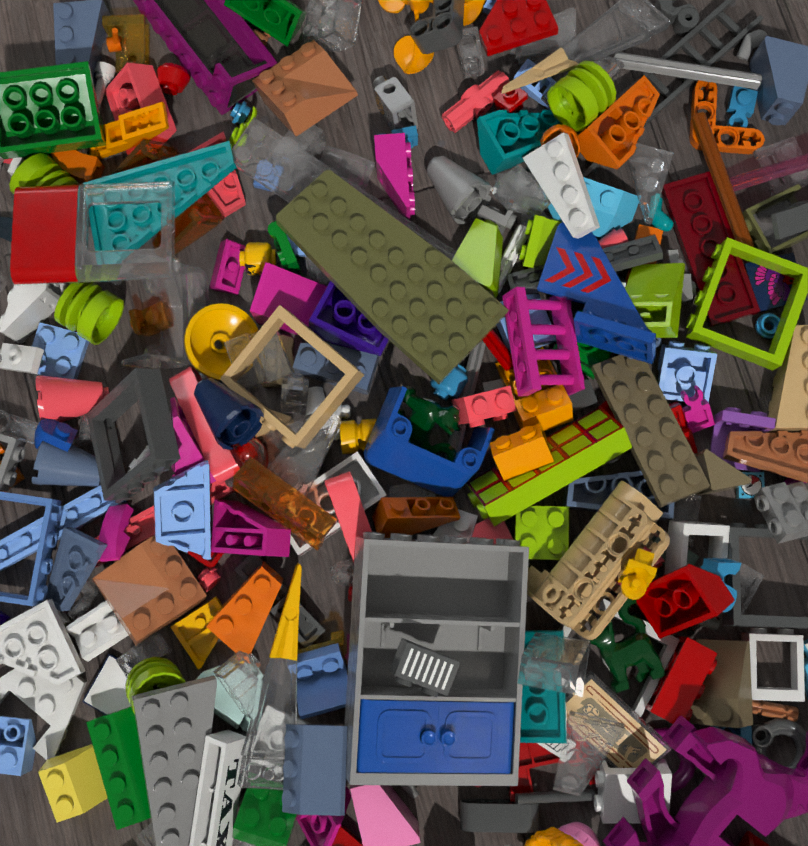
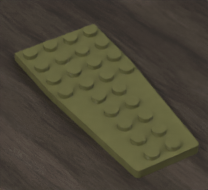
(391, 275)

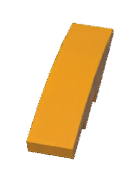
(132, 129)

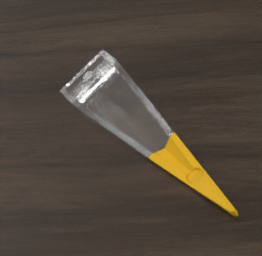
(264, 742)

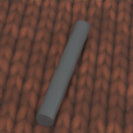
(552, 797)

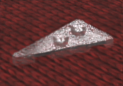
(649, 172)

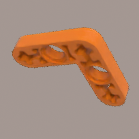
(710, 105)

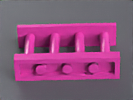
(522, 343)

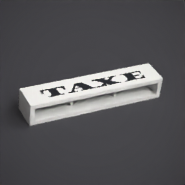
(218, 790)

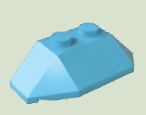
(611, 205)

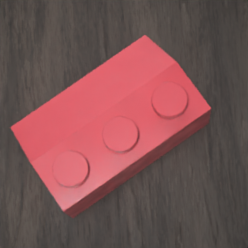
(134, 89)

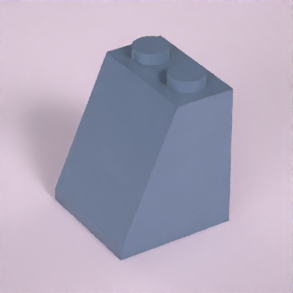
(783, 78)

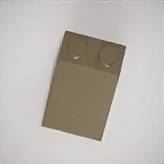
(728, 688)

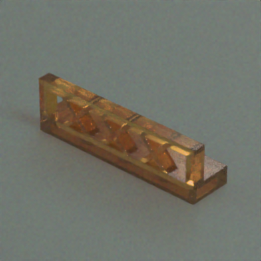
(283, 503)

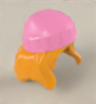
(567, 835)

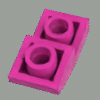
(112, 532)

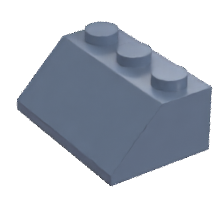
(314, 769)

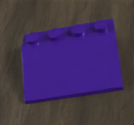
(344, 325)

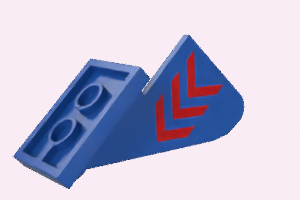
(584, 274)

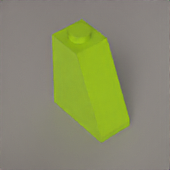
(481, 254)

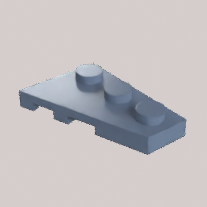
(72, 566)

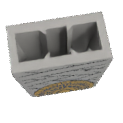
(394, 99)

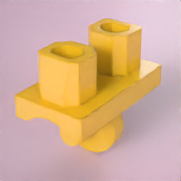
(637, 574)

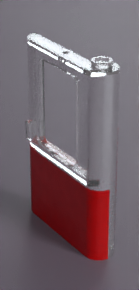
(52, 235)

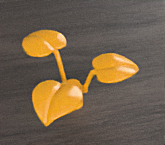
(406, 51)

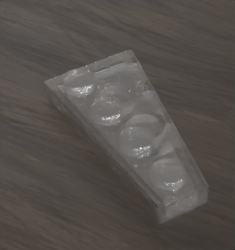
(301, 465)

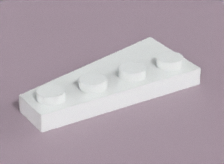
(563, 183)

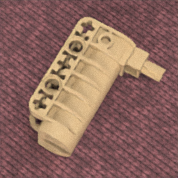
(596, 560)

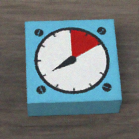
(750, 490)

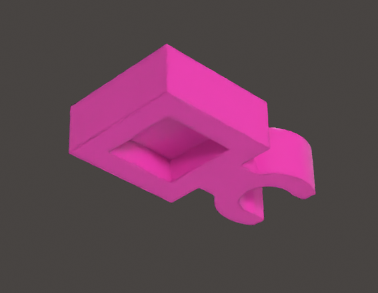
(698, 412)

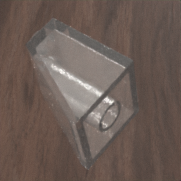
(555, 664)

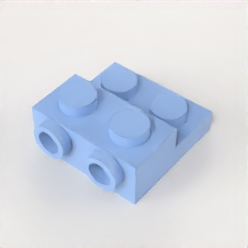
(684, 368)

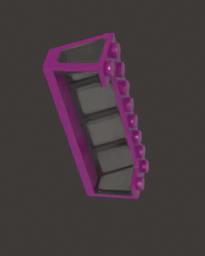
(211, 46)

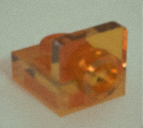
(151, 319)

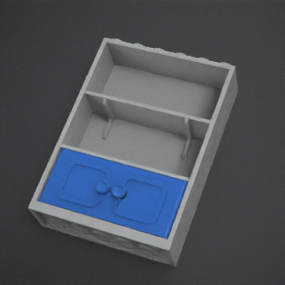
(460, 603)

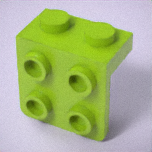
(541, 234)

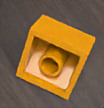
(521, 452)

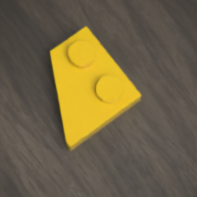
(194, 634)

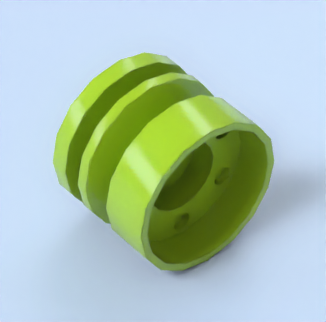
(581, 95)
(40, 171)
(89, 311)
(149, 673)

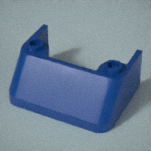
(392, 453)

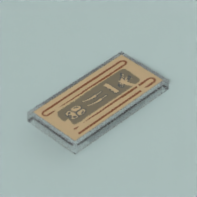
(636, 740)

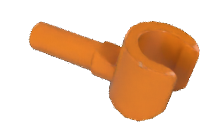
(113, 42)

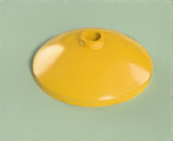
(212, 324)

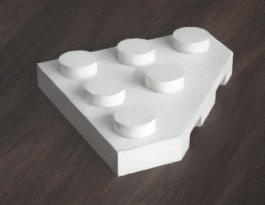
(40, 645)

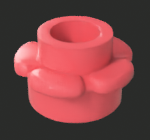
(208, 579)

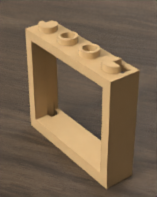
(330, 403)

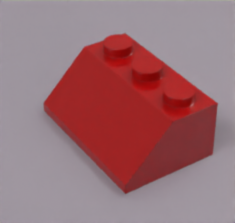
(683, 599)
(682, 681)

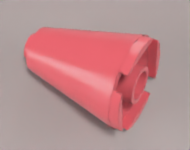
(67, 397)

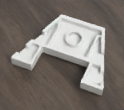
(49, 701)

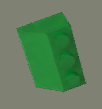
(275, 17)

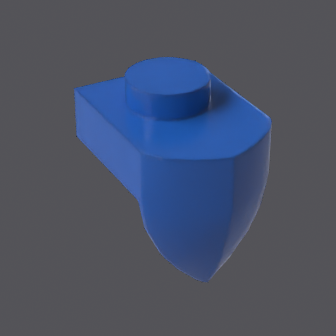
(54, 433)

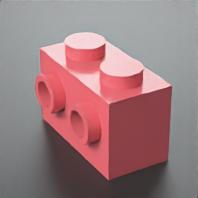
(484, 405)

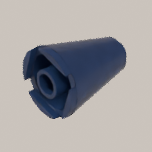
(227, 413)

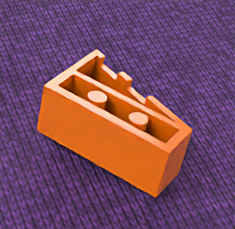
(246, 611)

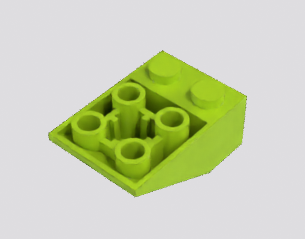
(658, 296)

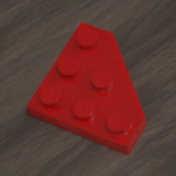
(516, 24)

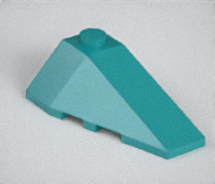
(511, 136)

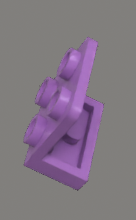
(733, 420)

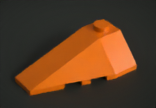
(615, 132)

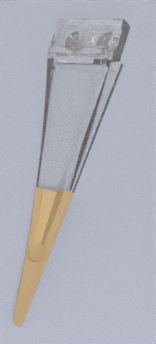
(618, 29)

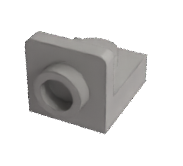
(495, 215)

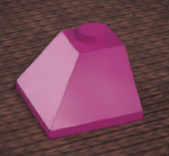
(322, 829)

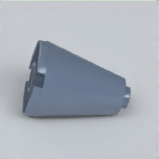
(64, 467)

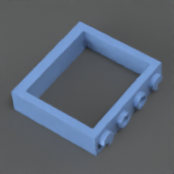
(47, 541)

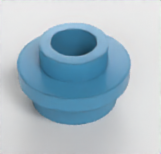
(240, 112)
(769, 318)

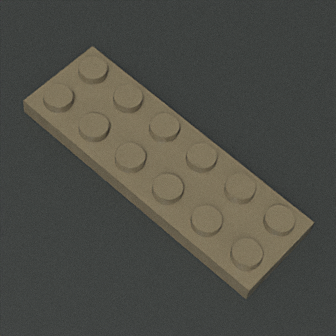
(651, 428)

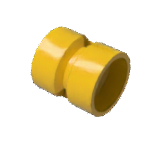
(355, 435)

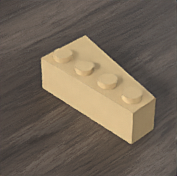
(790, 386)

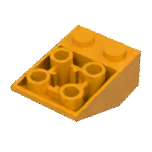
(545, 407)

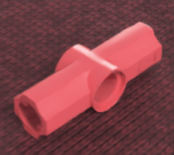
(474, 102)

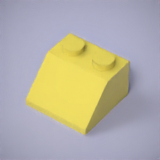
(73, 782)

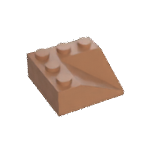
(304, 87)
(149, 588)

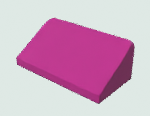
(227, 269)

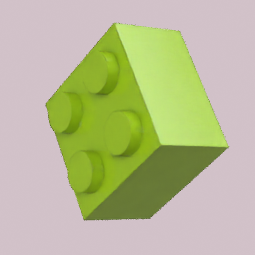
(543, 531)

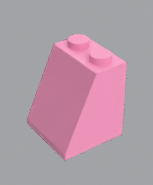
(383, 817)

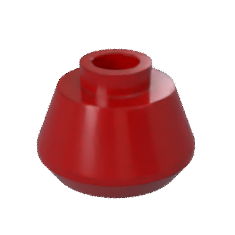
(172, 78)

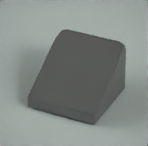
(583, 398)

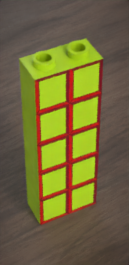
(575, 453)

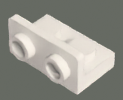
(96, 631)

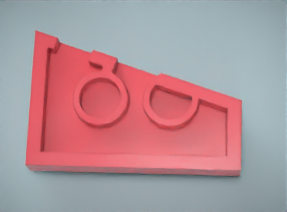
(228, 192)

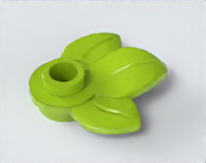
(236, 134)

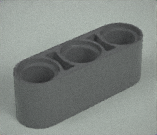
(498, 816)

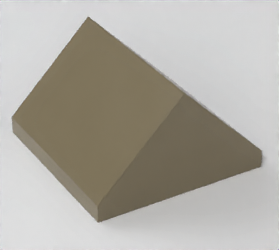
(719, 473)

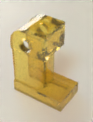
(134, 38)

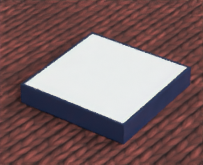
(108, 689)

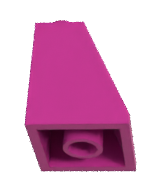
(285, 289)

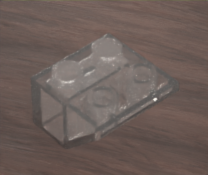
(332, 23)

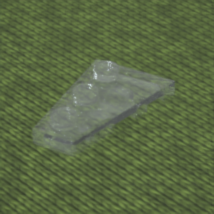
(586, 748)

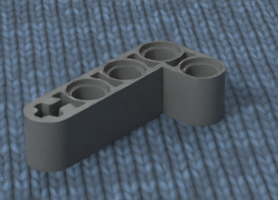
(441, 29)

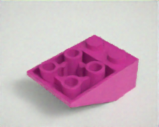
(395, 170)

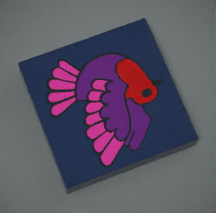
(770, 286)

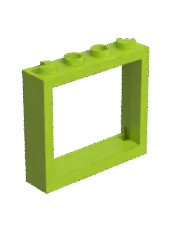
(789, 317)

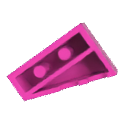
(247, 532)

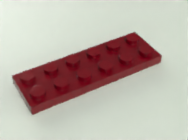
(699, 228)

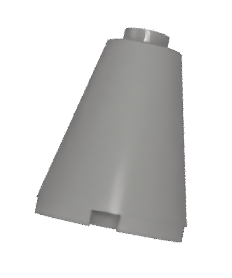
(458, 188)

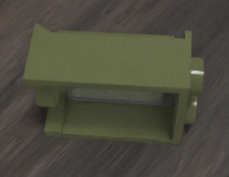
(760, 222)

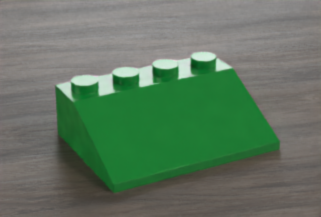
(49, 110)
(120, 765)

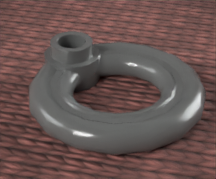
(779, 727)

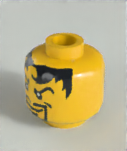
(255, 257)

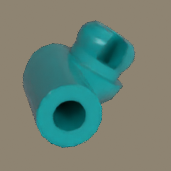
(661, 220)

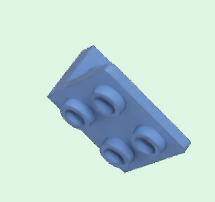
(321, 681)

